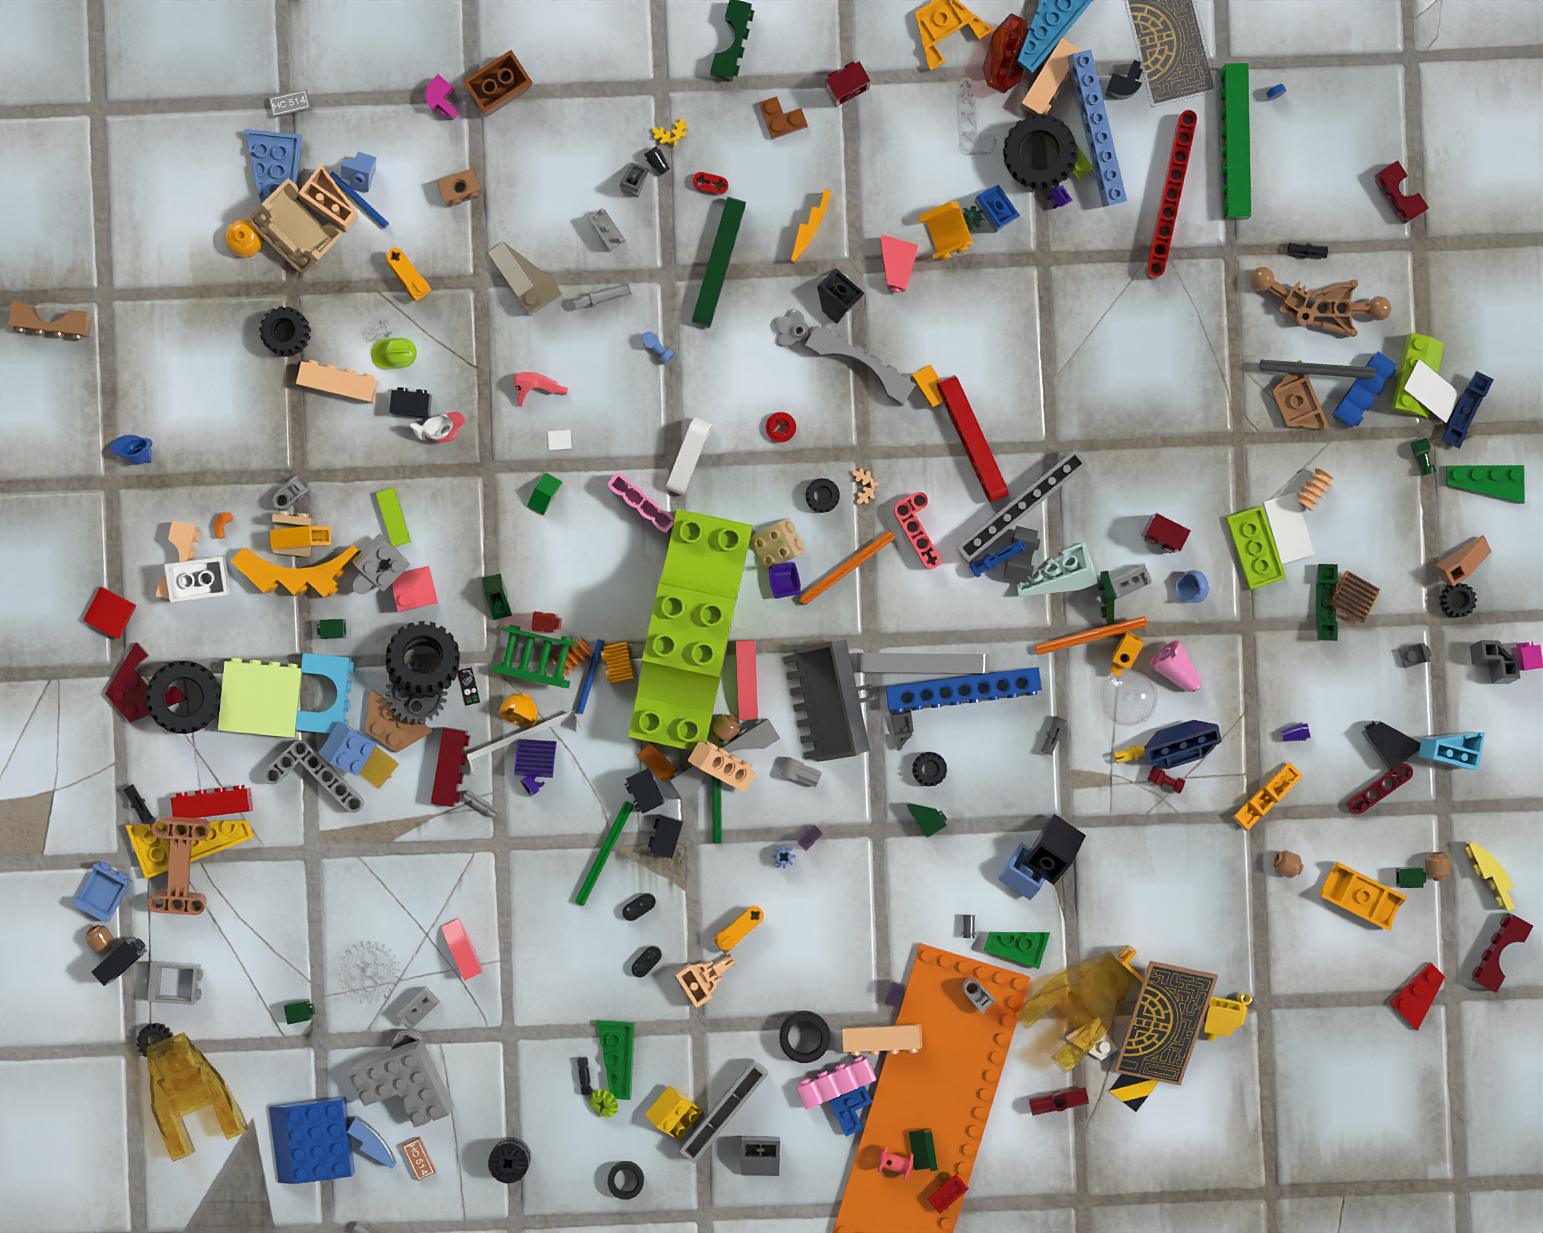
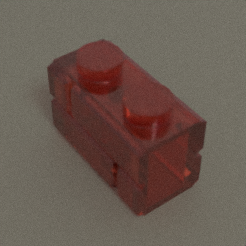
(546, 622)

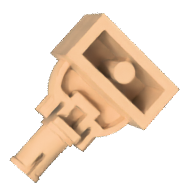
(699, 980)

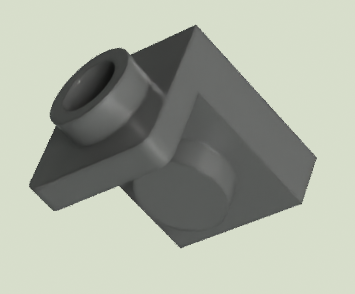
(1415, 655)

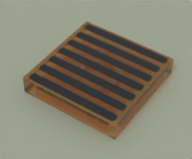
(1354, 597)

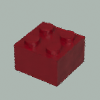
(847, 83)
(1165, 533)

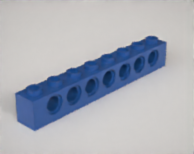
(1031, 676)

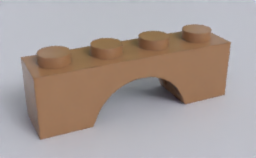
(73, 323)

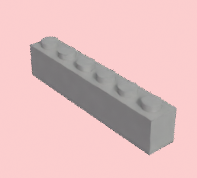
(723, 1111)

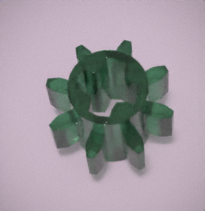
(977, 217)

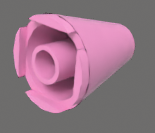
(1177, 666)

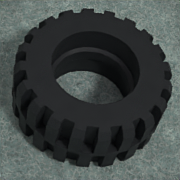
(1066, 152)
(422, 636)
(164, 678)

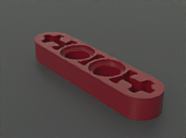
(1381, 790)

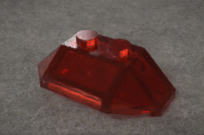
(1000, 63)

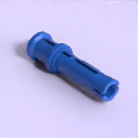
(989, 561)

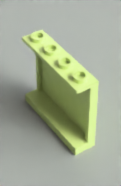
(260, 698)

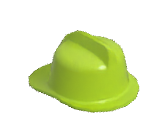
(393, 353)

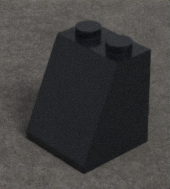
(1054, 849)

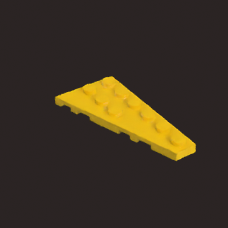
(154, 851)

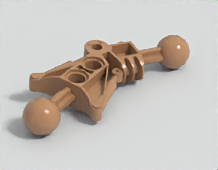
(1297, 298)

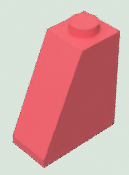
(897, 261)

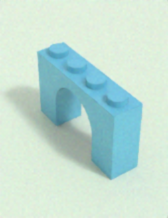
(339, 671)

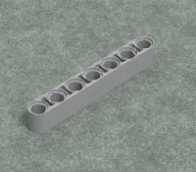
(922, 663)

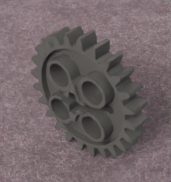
(429, 705)

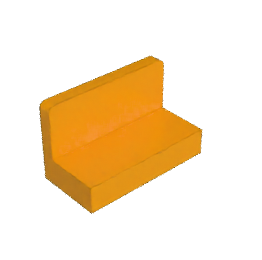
(927, 383)

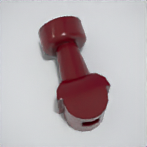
(1159, 777)

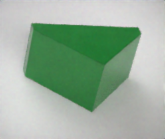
(544, 493)

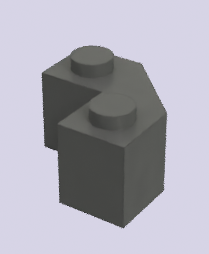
(1019, 566)
(1503, 666)

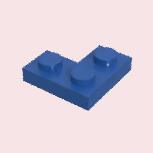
(846, 1106)

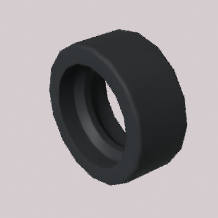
(624, 1195)

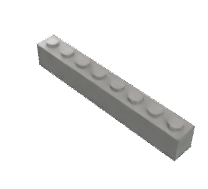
(1021, 505)

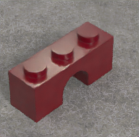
(1389, 181)

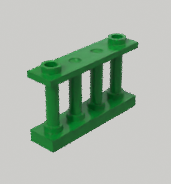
(540, 674)

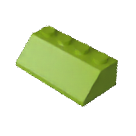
(1415, 348)

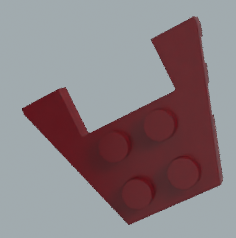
(129, 688)

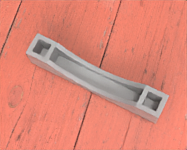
(827, 344)
(758, 737)

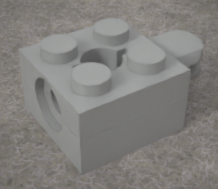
(378, 565)

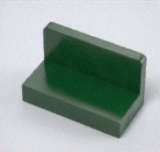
(923, 1150)

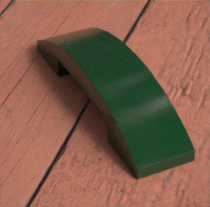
(1325, 614)

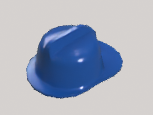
(133, 448)

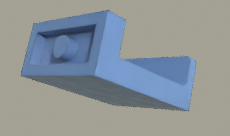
(102, 891)

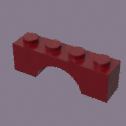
(1489, 972)

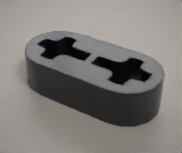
(636, 903)
(650, 964)

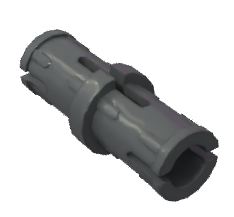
(1053, 735)

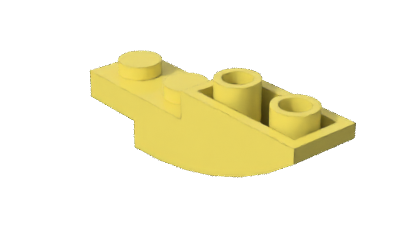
(1488, 867)

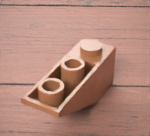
(1463, 562)

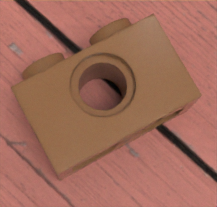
(448, 187)

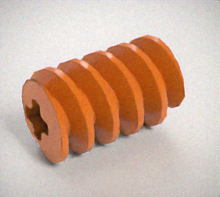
(575, 655)

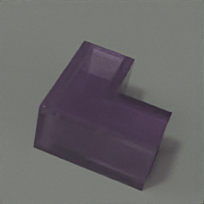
(809, 837)
(894, 993)

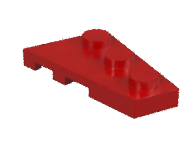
(1418, 995)

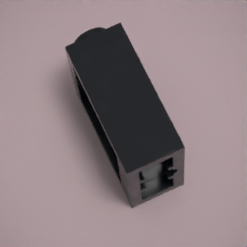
(119, 960)

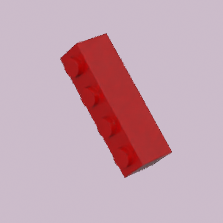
(212, 804)

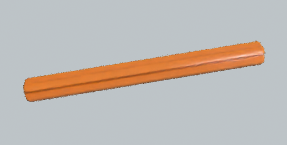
(847, 567)
(1091, 635)

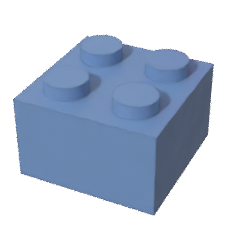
(347, 748)

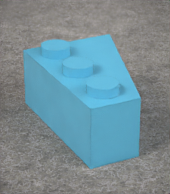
(1457, 749)

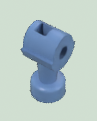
(652, 342)

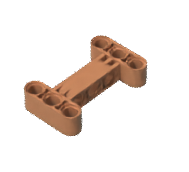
(179, 865)

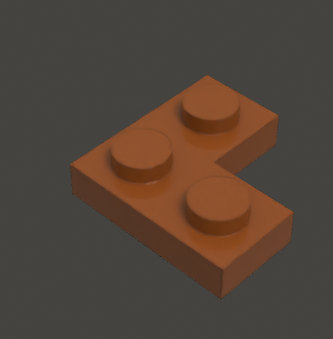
(779, 123)

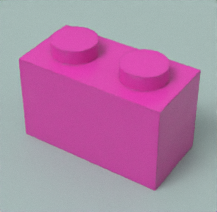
(1528, 656)

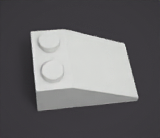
(197, 578)

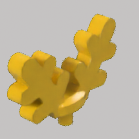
(665, 138)

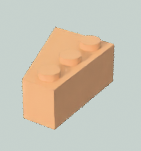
(328, 200)

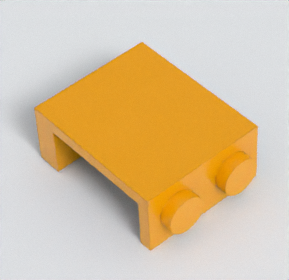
(947, 229)
(1125, 956)

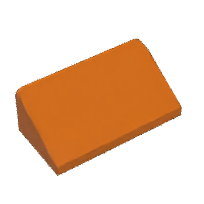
(657, 762)

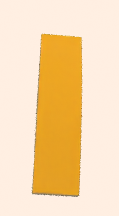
(807, 232)
(1267, 796)

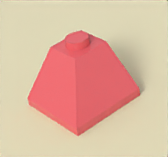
(414, 589)

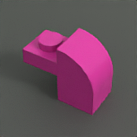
(437, 94)

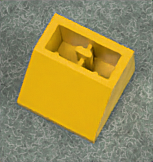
(673, 1112)

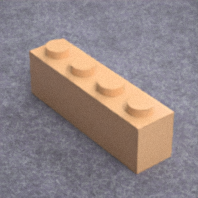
(1050, 79)
(337, 382)
(882, 1038)

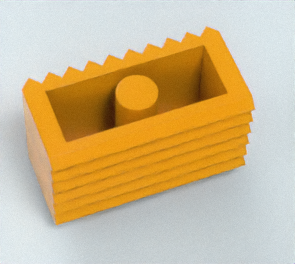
(618, 663)

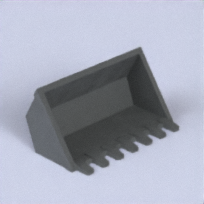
(830, 701)

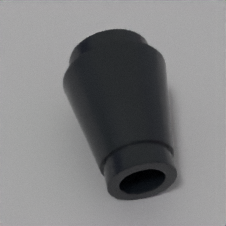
(657, 160)

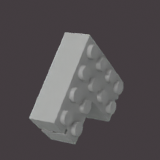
(405, 1073)

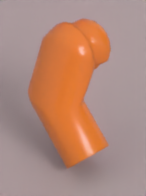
(220, 522)

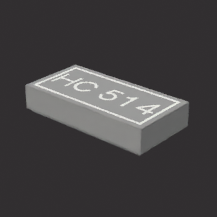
(290, 103)

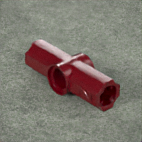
(1071, 1098)

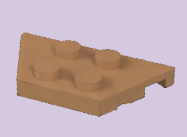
(1299, 402)
(389, 729)

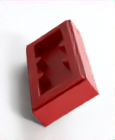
(948, 1193)

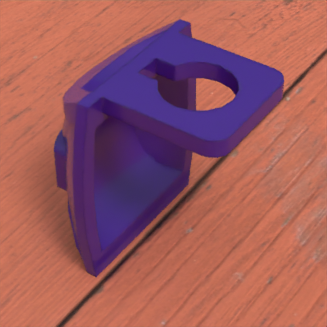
(784, 580)

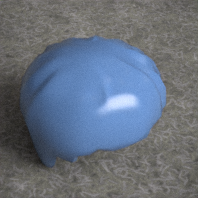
(1192, 587)

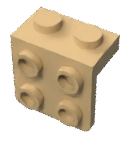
(284, 520)
(778, 544)

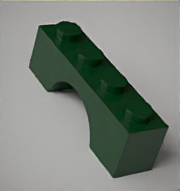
(725, 62)

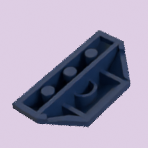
(1182, 744)

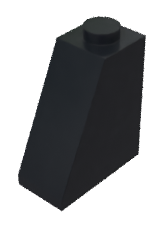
(1390, 743)

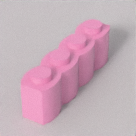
(637, 499)
(837, 1082)

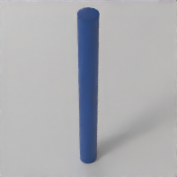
(359, 200)
(590, 676)

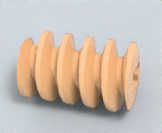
(1314, 489)

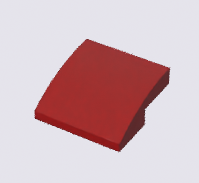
(109, 612)

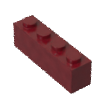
(449, 767)

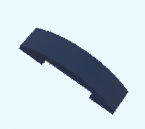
(1466, 409)

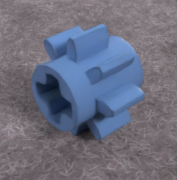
(783, 850)

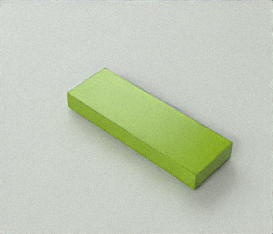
(393, 517)

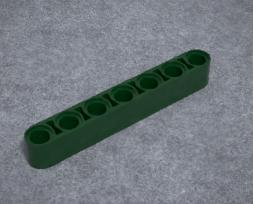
(718, 262)

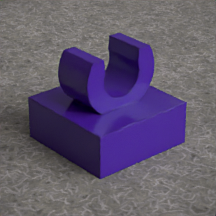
(1060, 195)
(530, 785)

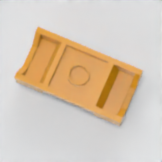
(1361, 895)

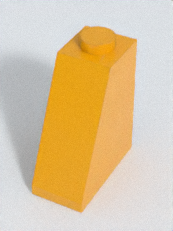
(300, 537)

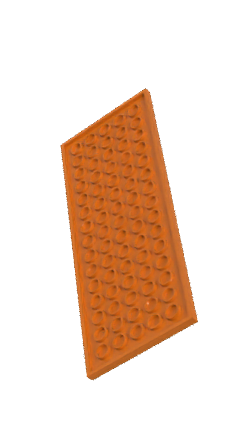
(938, 1088)

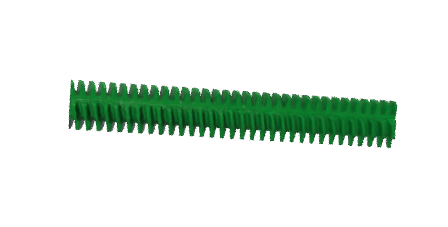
(716, 810)

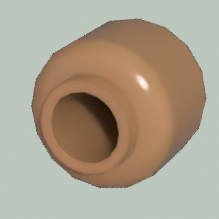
(726, 727)
(1288, 864)
(1437, 865)
(99, 939)

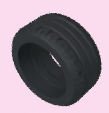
(809, 1056)

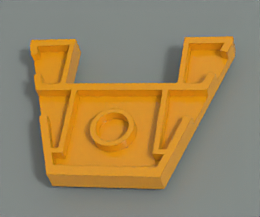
(942, 19)

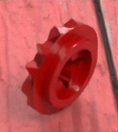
(783, 418)

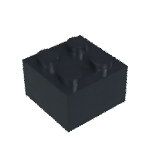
(644, 790)

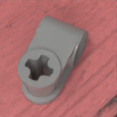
(291, 493)
(980, 997)

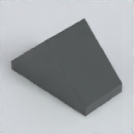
(634, 179)

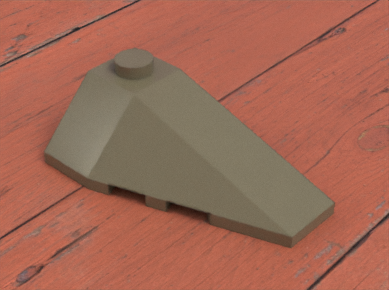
(528, 282)

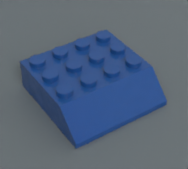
(312, 1140)

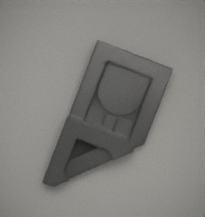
(902, 727)

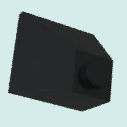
(838, 295)

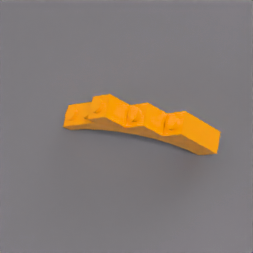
(321, 577)

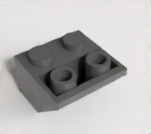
(760, 1156)

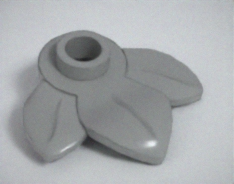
(788, 328)

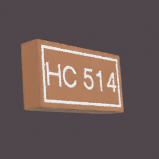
(418, 1159)

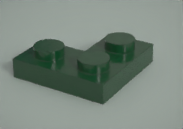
(1107, 597)

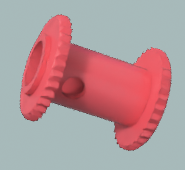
(897, 1163)

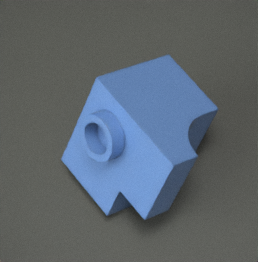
(359, 171)

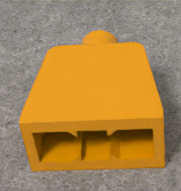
(1128, 644)

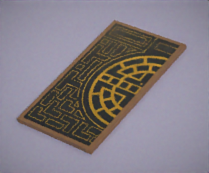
(1165, 1022)

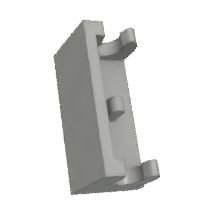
(606, 229)
(1130, 581)
(418, 1008)

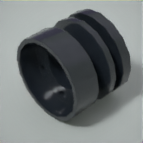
(509, 1149)

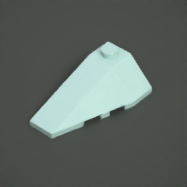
(1066, 573)

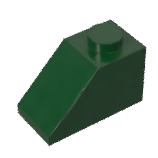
(496, 596)
(928, 818)

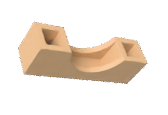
(184, 539)

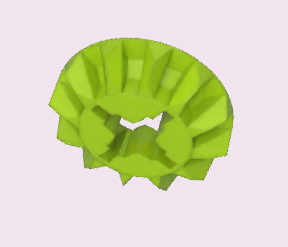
(609, 1101)

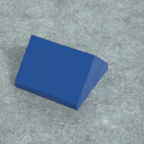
(996, 208)

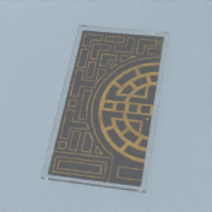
(1171, 49)

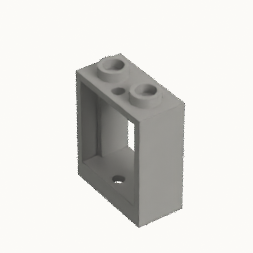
(155, 983)

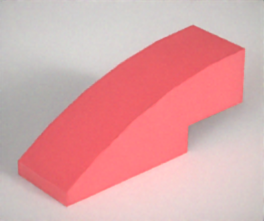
(462, 949)

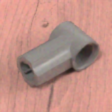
(798, 771)

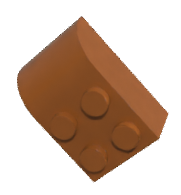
(498, 83)

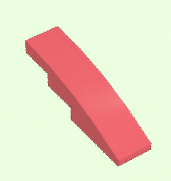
(746, 679)

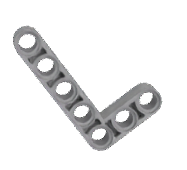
(317, 772)

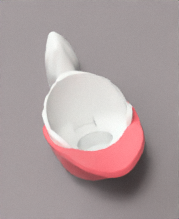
(439, 428)

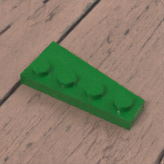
(1493, 480)
(618, 1051)

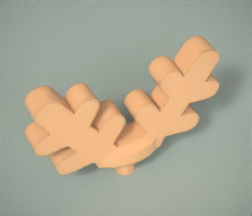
(867, 479)

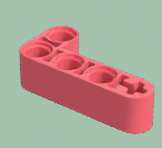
(920, 533)

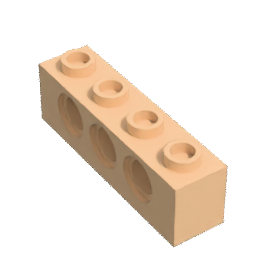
(722, 766)

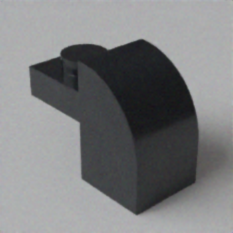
(1125, 87)

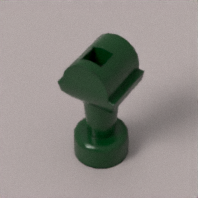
(1420, 450)

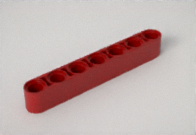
(972, 439)

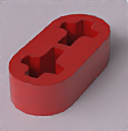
(709, 187)

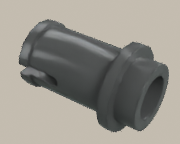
(969, 926)

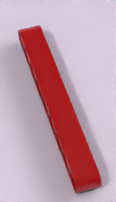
(1171, 185)

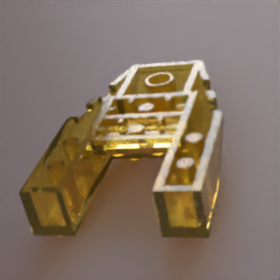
(1087, 997)
(183, 1084)

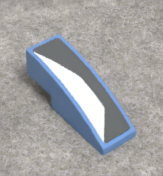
(372, 1141)

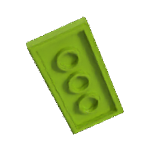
(1255, 547)

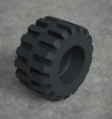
(269, 327)

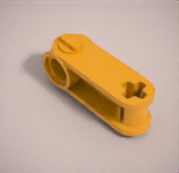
(408, 275)
(738, 929)

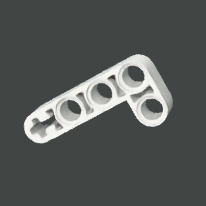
(688, 456)

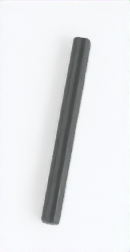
(1317, 369)

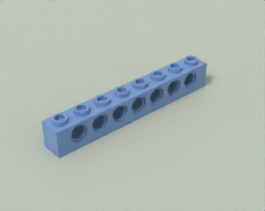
(1097, 128)

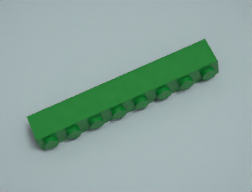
(1236, 141)

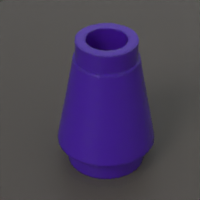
(1296, 733)

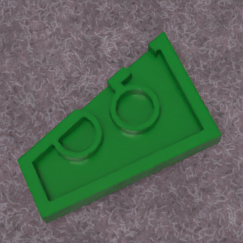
(1018, 946)

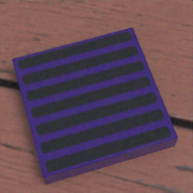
(535, 758)

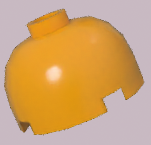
(243, 239)
(519, 709)

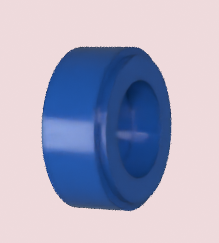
(1276, 91)

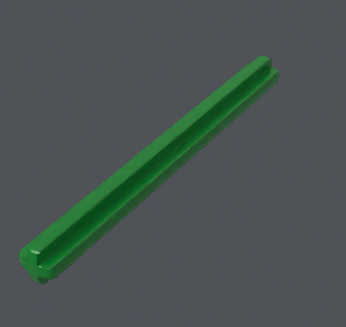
(604, 853)

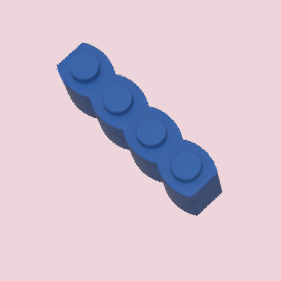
(1363, 391)

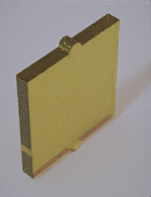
(378, 767)

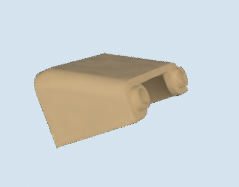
(293, 228)

